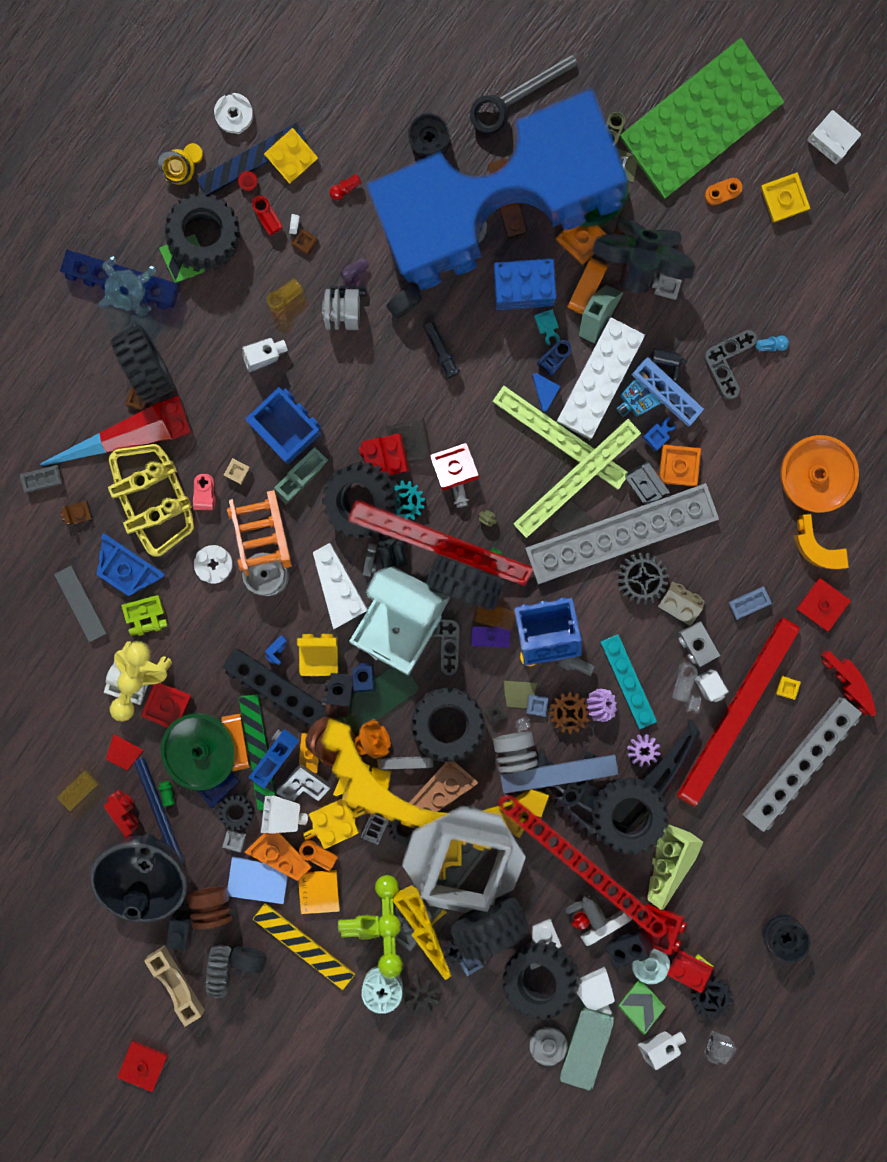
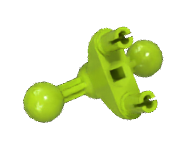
(387, 926)

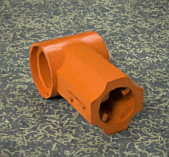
(320, 855)

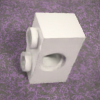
(711, 685)

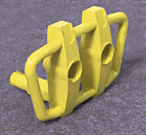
(170, 507)

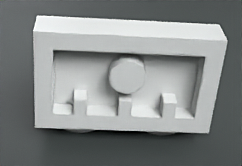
(834, 137)

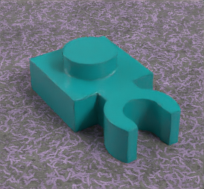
(547, 324)

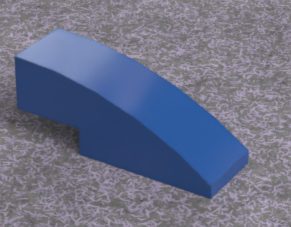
(274, 758)

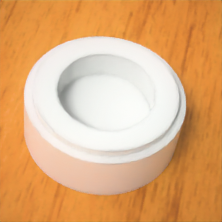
(294, 224)

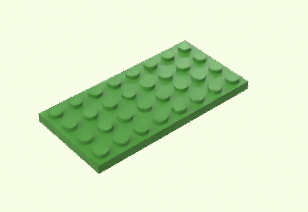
(701, 118)

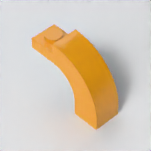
(813, 551)

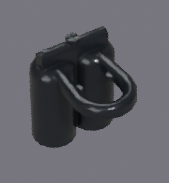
(668, 358)
(391, 552)

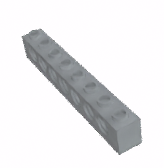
(802, 753)

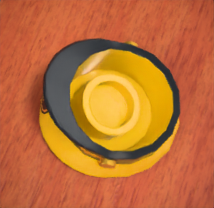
(176, 166)

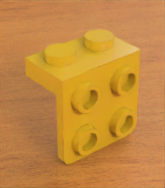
(318, 655)

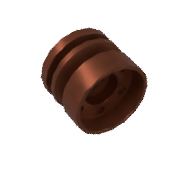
(210, 912)

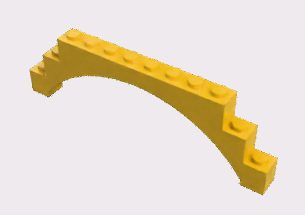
(367, 793)

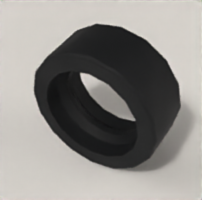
(474, 114)

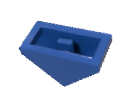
(545, 391)

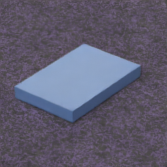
(256, 881)

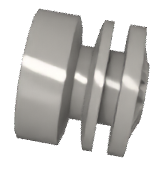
(342, 309)
(515, 752)

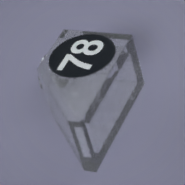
(719, 1048)

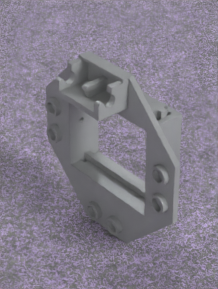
(430, 845)

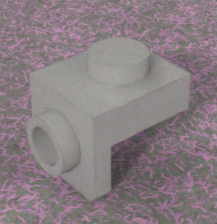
(666, 286)

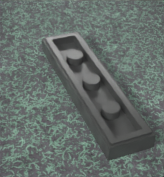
(80, 603)

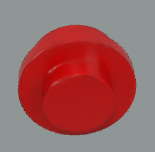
(247, 180)
(580, 921)

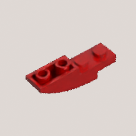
(856, 687)

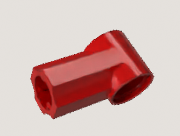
(267, 216)

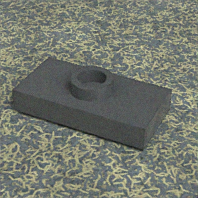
(41, 479)

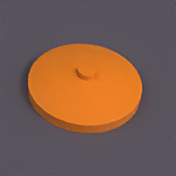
(819, 473)

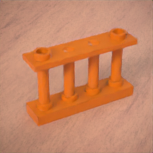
(274, 521)

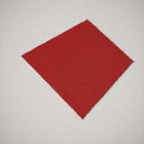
(122, 752)

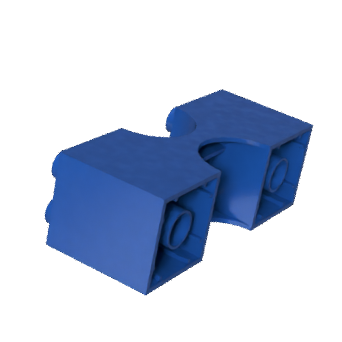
(559, 166)

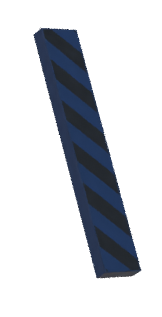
(246, 161)

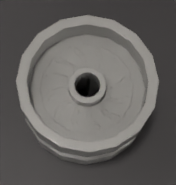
(272, 584)

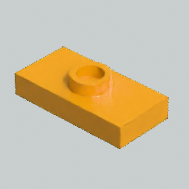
(306, 757)

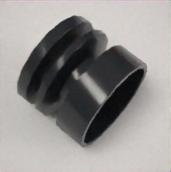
(426, 125)
(789, 947)

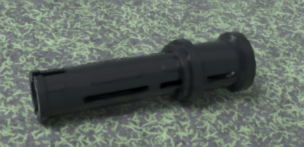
(445, 358)

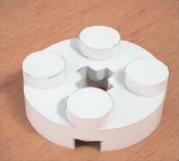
(232, 102)
(219, 555)

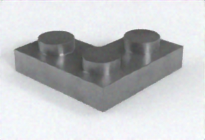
(303, 780)

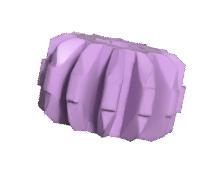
(601, 705)
(643, 757)

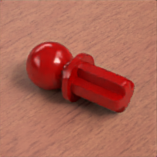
(337, 192)

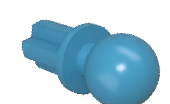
(772, 344)

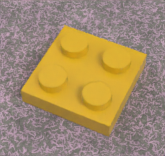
(291, 155)
(785, 197)

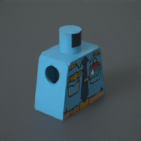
(637, 399)

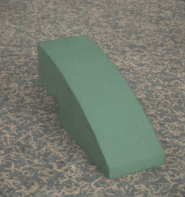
(300, 476)

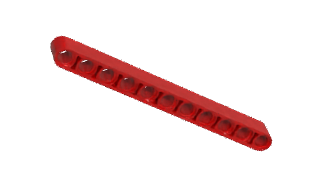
(738, 711)
(590, 870)

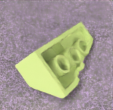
(671, 863)

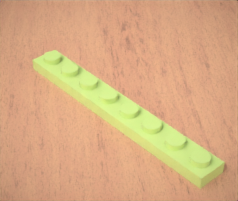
(555, 433)
(577, 478)

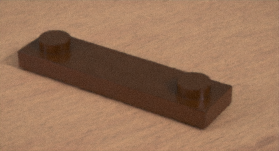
(510, 213)

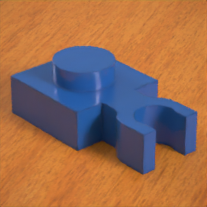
(658, 435)

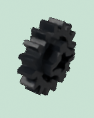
(718, 992)

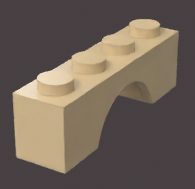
(166, 970)

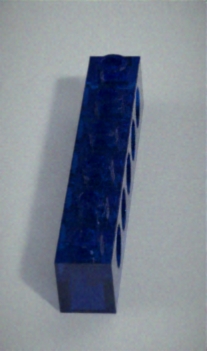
(74, 261)

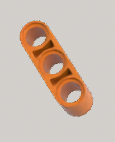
(587, 285)
(235, 725)

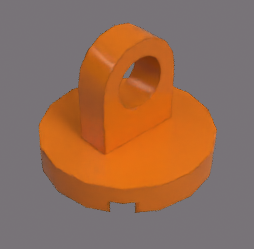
(373, 739)

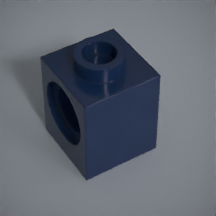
(367, 686)

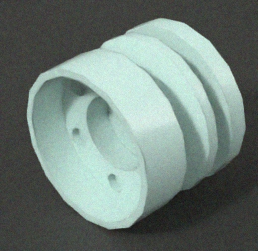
(371, 991)

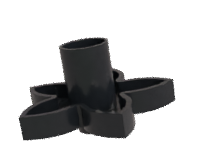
(644, 254)

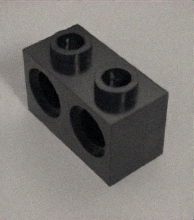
(627, 944)

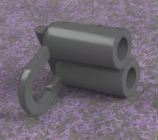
(591, 908)

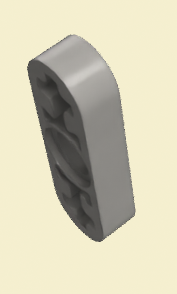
(405, 762)

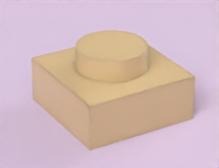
(236, 471)

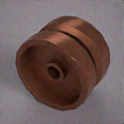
(317, 747)

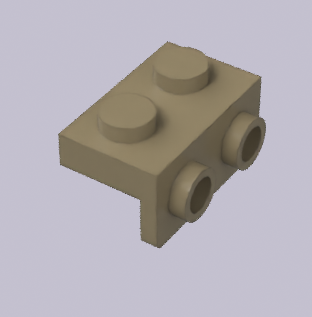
(682, 603)

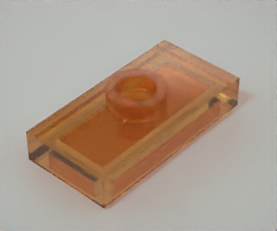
(498, 618)

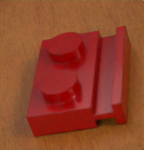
(690, 971)

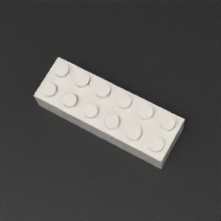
(600, 378)

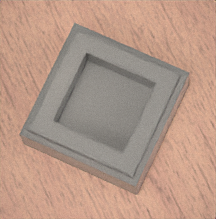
(234, 840)

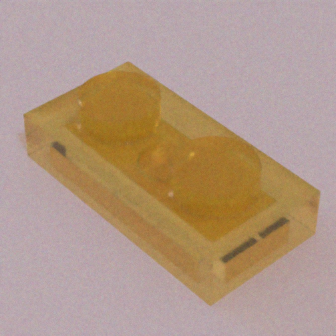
(77, 790)

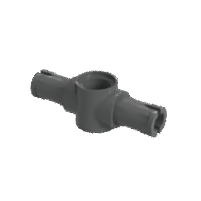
(575, 663)

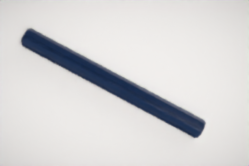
(156, 805)

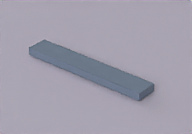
(559, 774)

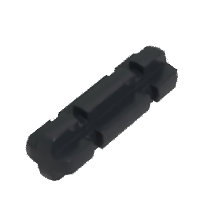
(362, 290)

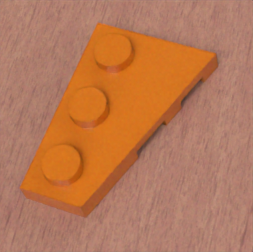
(279, 854)

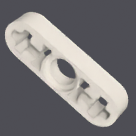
(611, 925)

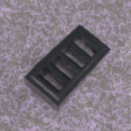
(370, 821)

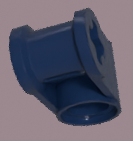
(554, 357)

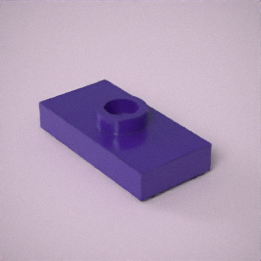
(490, 637)

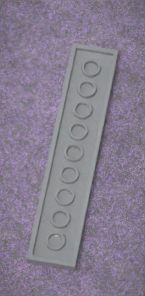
(622, 533)

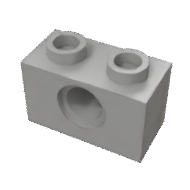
(706, 652)

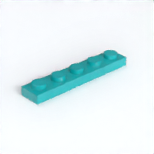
(628, 681)

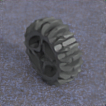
(643, 587)
(218, 971)

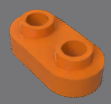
(723, 190)

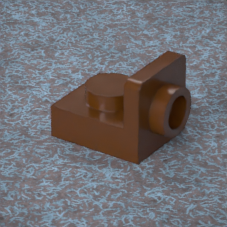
(76, 513)

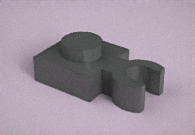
(370, 566)

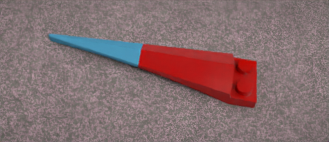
(155, 424)

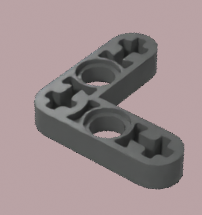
(722, 363)
(446, 637)

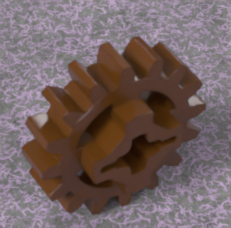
(563, 719)

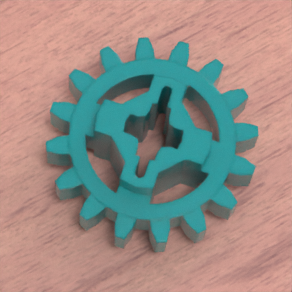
(412, 491)

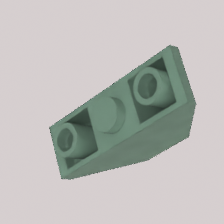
(598, 313)

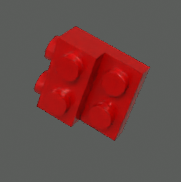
(386, 452)
(118, 808)
(675, 925)

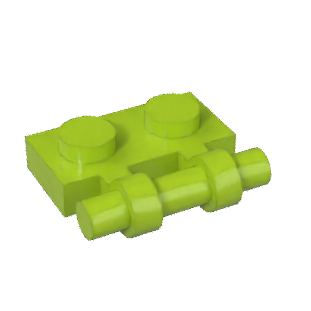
(144, 609)

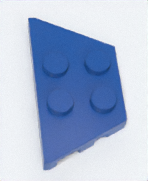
(125, 568)

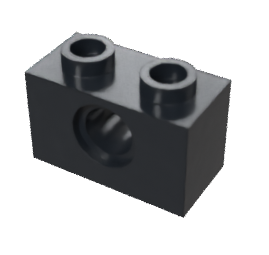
(339, 695)

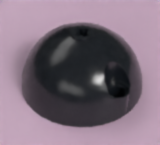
(139, 867)

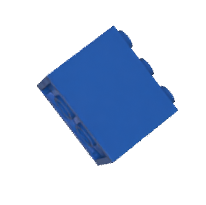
(524, 284)
(284, 425)
(548, 631)

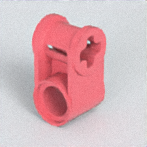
(204, 497)

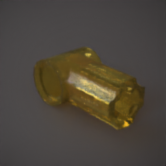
(286, 294)

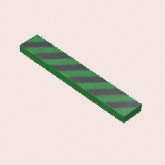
(255, 742)

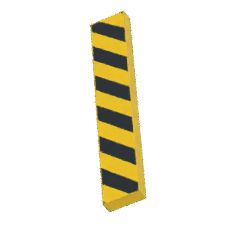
(303, 946)

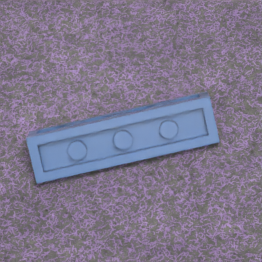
(670, 390)

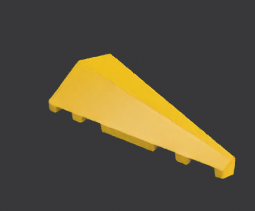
(413, 909)

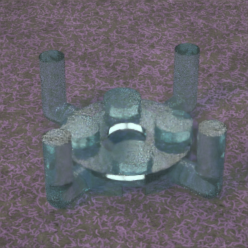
(131, 282)

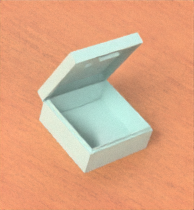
(403, 604)

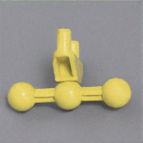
(135, 672)

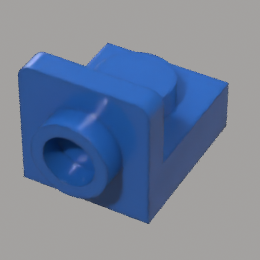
(279, 645)

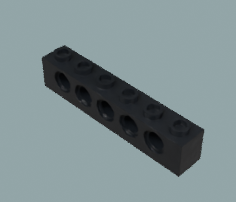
(256, 668)

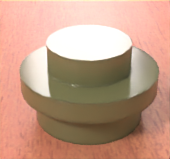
(487, 518)

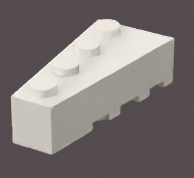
(338, 588)

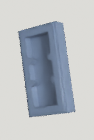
(750, 603)

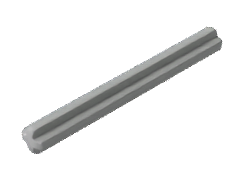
(538, 81)

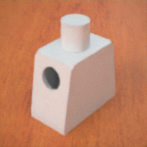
(256, 358)
(281, 815)
(596, 991)
(661, 1049)

